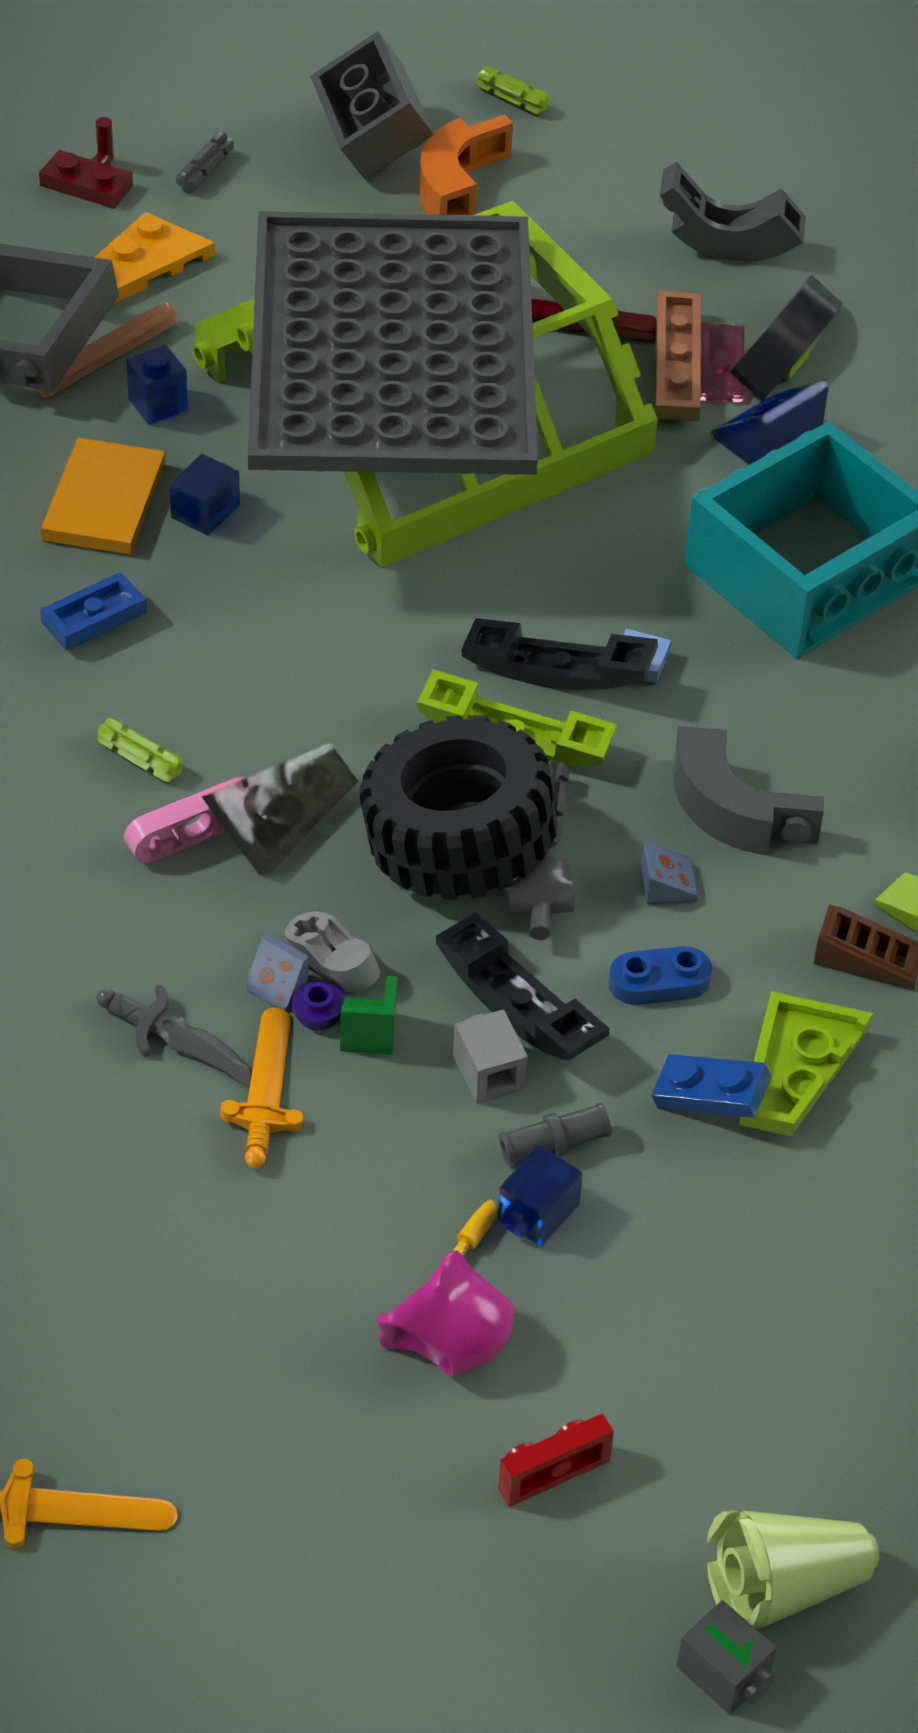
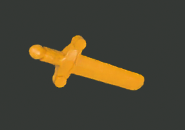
(262, 1111)
(23, 1504)

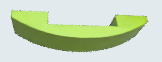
(576, 742)

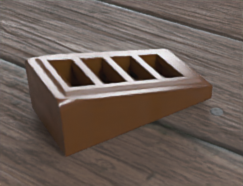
(838, 948)

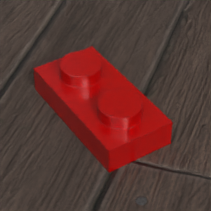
(552, 1461)

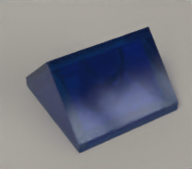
(774, 421)

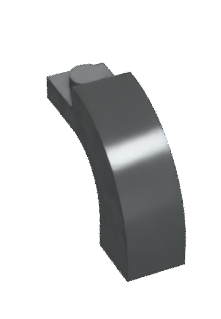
(727, 230)
(731, 808)

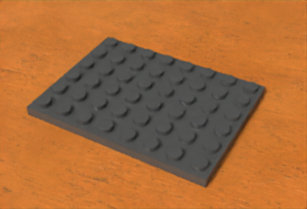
(392, 344)

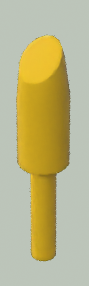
(476, 1227)

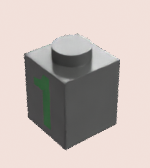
(727, 1658)

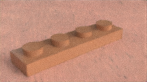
(678, 356)

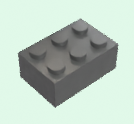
(371, 105)

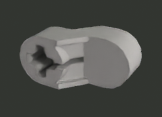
(333, 951)

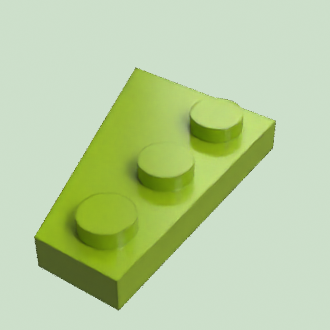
(803, 1050)

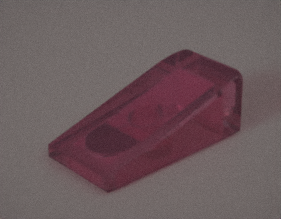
(720, 350)

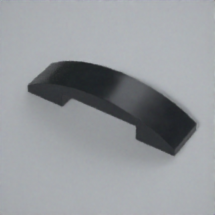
(786, 338)
(558, 664)
(500, 983)

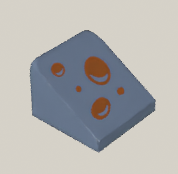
(667, 875)
(277, 972)

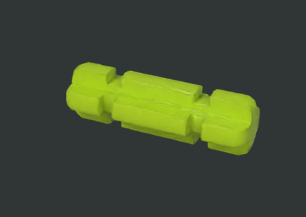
(513, 90)
(140, 750)

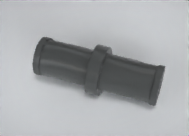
(555, 1133)

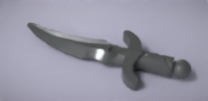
(174, 1031)

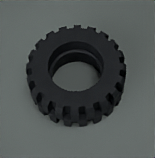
(465, 847)

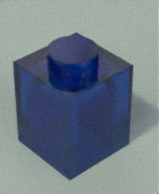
(157, 384)
(204, 494)
(539, 1196)

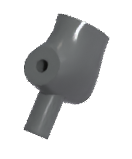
(543, 892)

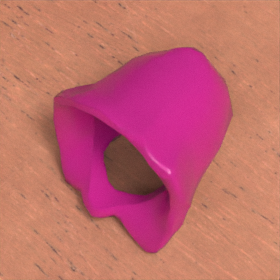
(451, 1319)

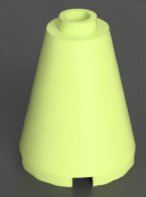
(785, 1562)

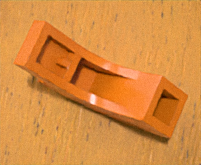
(454, 153)

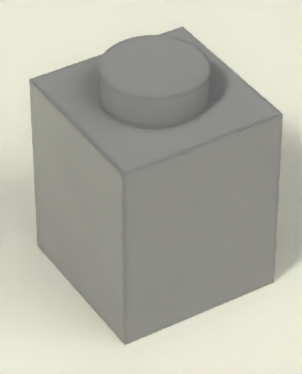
(490, 1055)

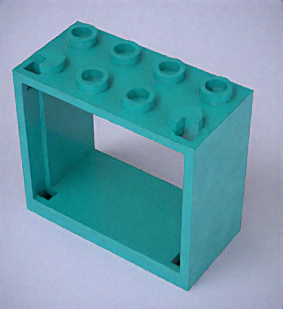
(767, 589)

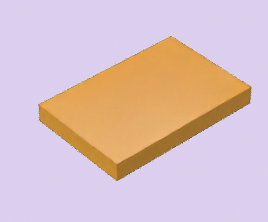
(103, 496)

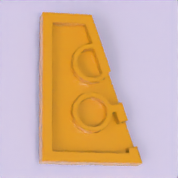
(151, 249)

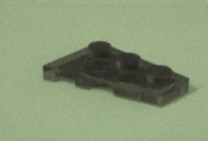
(281, 804)

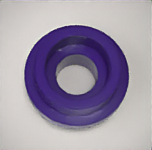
(317, 1015)

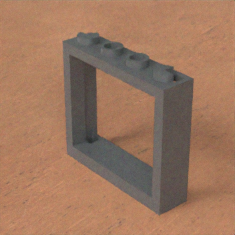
(91, 291)

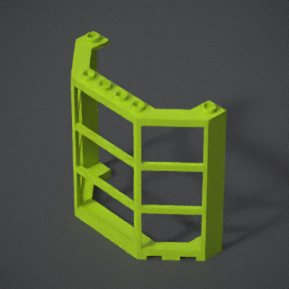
(482, 503)

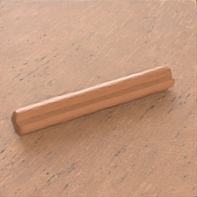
(116, 344)

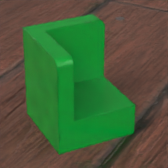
(369, 1023)

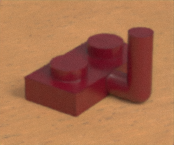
(87, 178)

